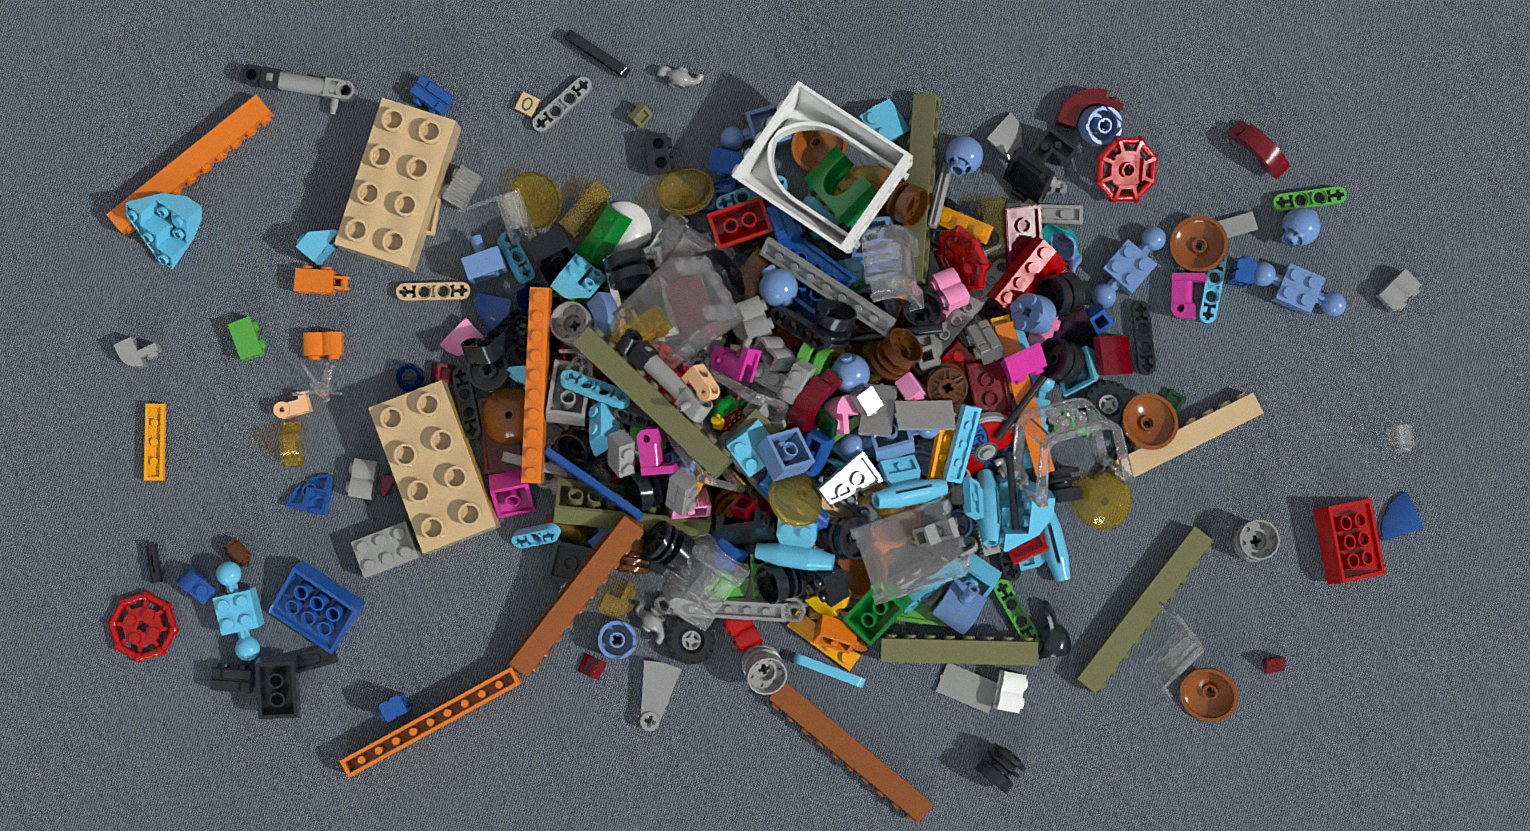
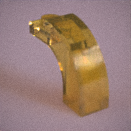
(875, 174)

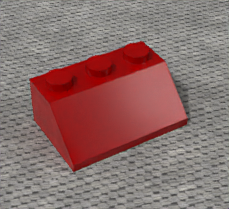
(739, 223)

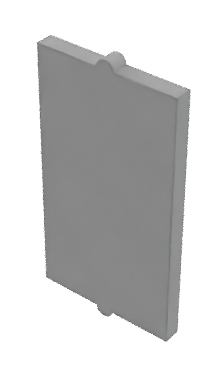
(925, 415)
(882, 421)
(967, 687)

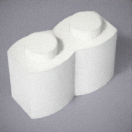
(1010, 691)

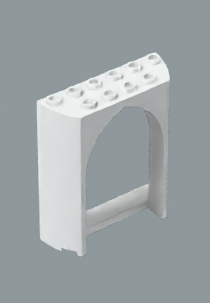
(810, 111)

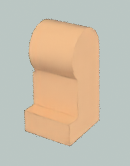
(702, 382)
(293, 408)

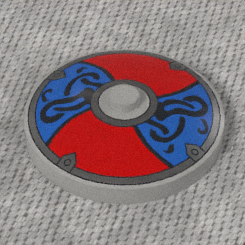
(986, 447)

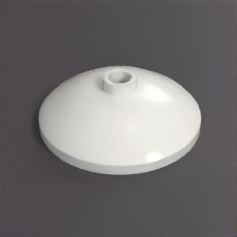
(638, 230)

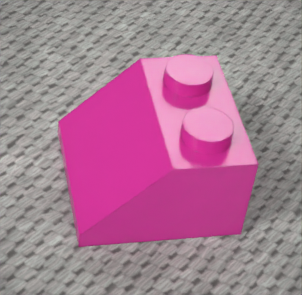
(1024, 363)
(511, 495)

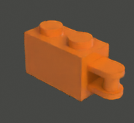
(318, 281)
(837, 635)

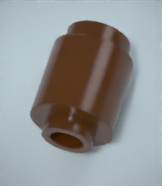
(237, 552)

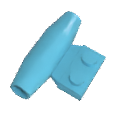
(905, 484)
(982, 504)
(795, 549)
(1056, 556)

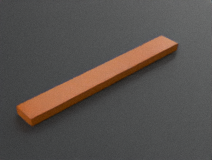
(1008, 338)

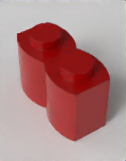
(743, 632)

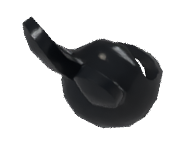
(1054, 635)

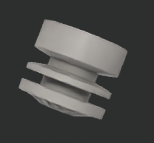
(570, 321)
(1266, 536)
(765, 678)

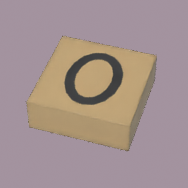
(527, 104)

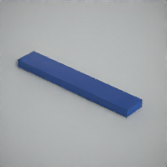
(593, 484)

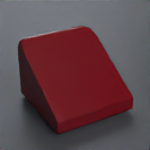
(442, 372)
(387, 484)
(1274, 664)
(591, 666)

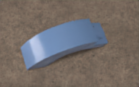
(602, 307)

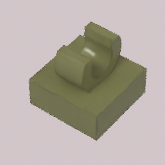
(640, 114)

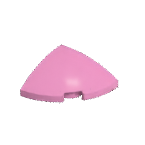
(463, 331)

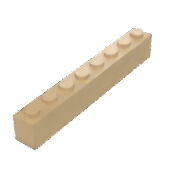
(1198, 432)

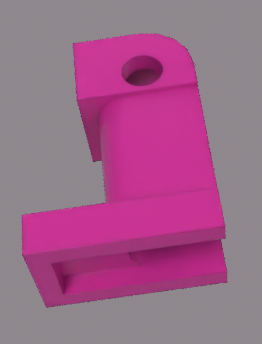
(1182, 294)
(733, 365)
(651, 452)

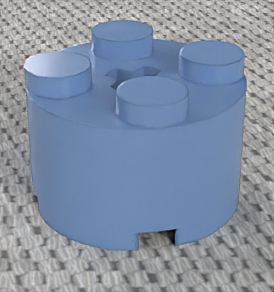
(1099, 124)
(1033, 313)
(606, 638)

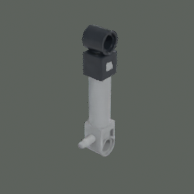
(278, 80)
(646, 357)

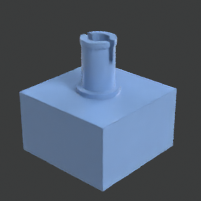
(484, 263)
(785, 454)
(960, 606)

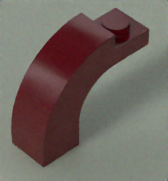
(1082, 100)
(1261, 147)
(810, 400)
(744, 508)

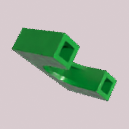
(823, 180)

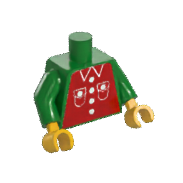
(726, 413)

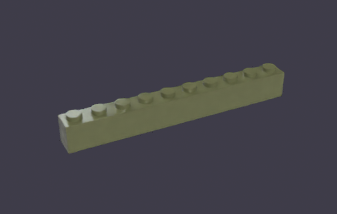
(923, 147)
(654, 401)
(1144, 609)

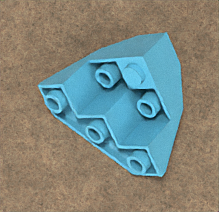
(165, 224)
(1031, 517)

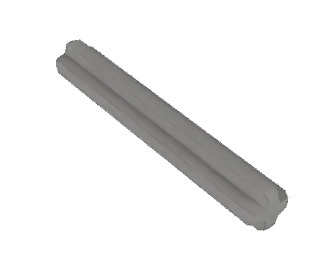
(939, 196)

